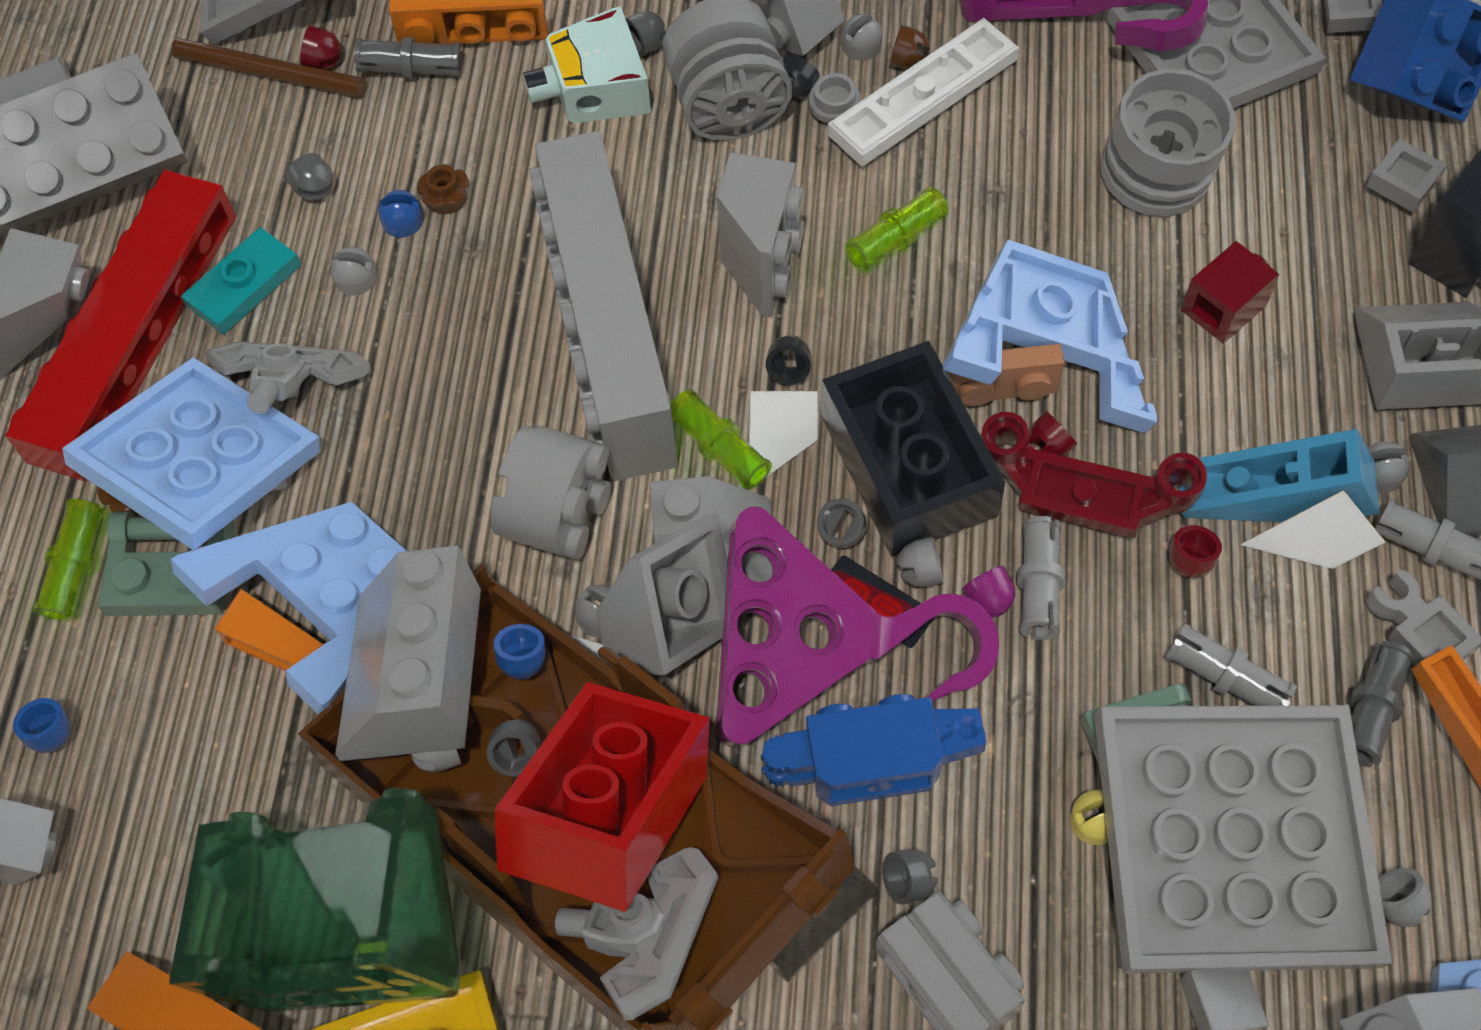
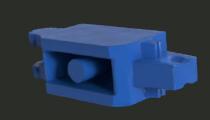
(873, 749)

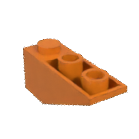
(469, 20)

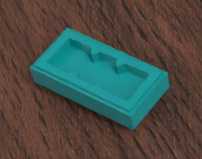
(241, 280)

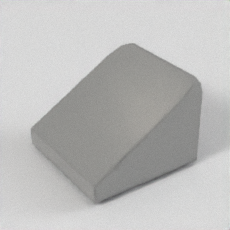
(1223, 1000)

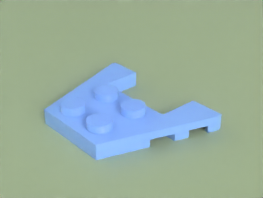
(1050, 301)
(316, 566)

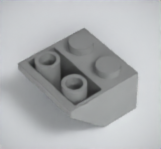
(760, 226)
(1422, 354)

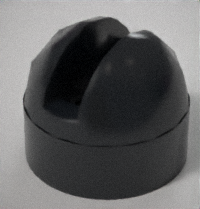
(802, 75)
(777, 360)

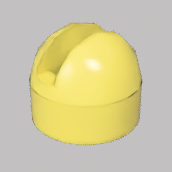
(1094, 829)

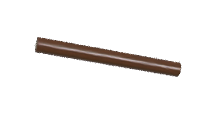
(269, 68)

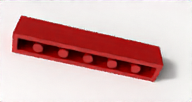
(123, 318)

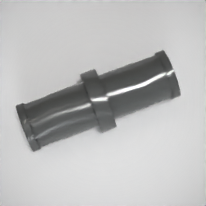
(408, 57)
(1379, 700)

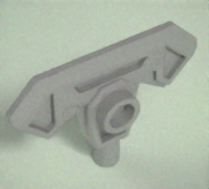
(283, 367)
(650, 934)

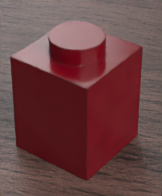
(1229, 291)

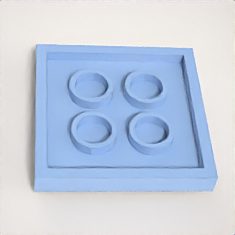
(191, 453)

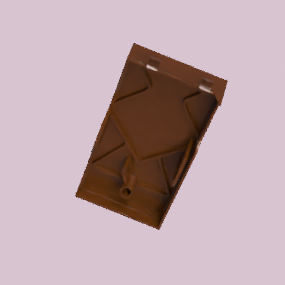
(768, 854)

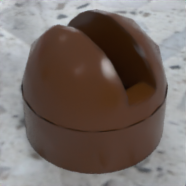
(904, 49)

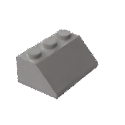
(411, 658)

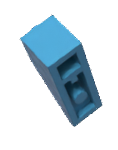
(1287, 479)

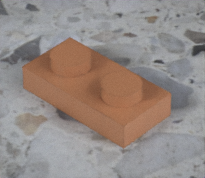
(1024, 374)

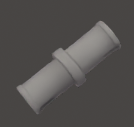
(1431, 538)
(1041, 578)
(1229, 669)

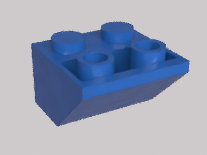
(1425, 54)

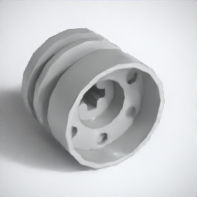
(726, 69)
(1167, 142)

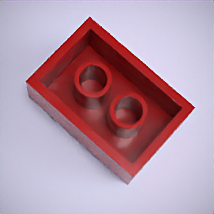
(602, 796)

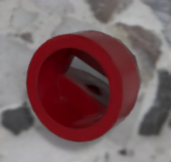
(319, 48)
(1050, 431)
(1195, 551)

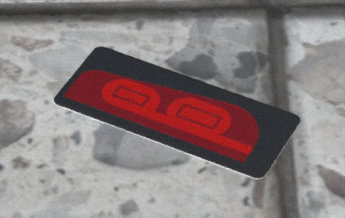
(878, 594)

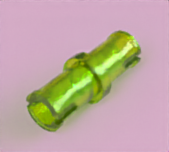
(896, 228)
(719, 439)
(69, 560)

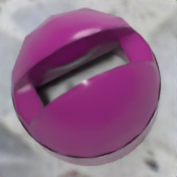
(992, 590)

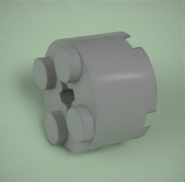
(551, 490)

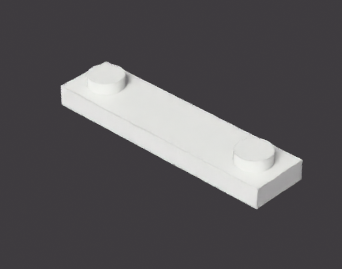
(922, 92)

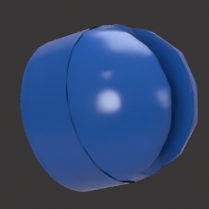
(400, 213)
(519, 651)
(42, 725)

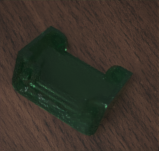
(320, 911)

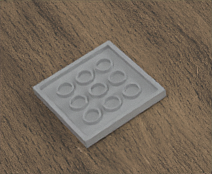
(1239, 839)

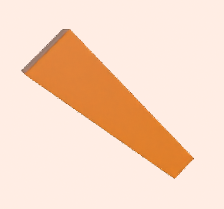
(264, 633)
(1456, 701)

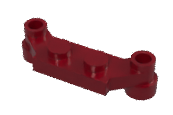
(1089, 491)

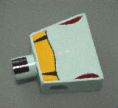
(592, 70)

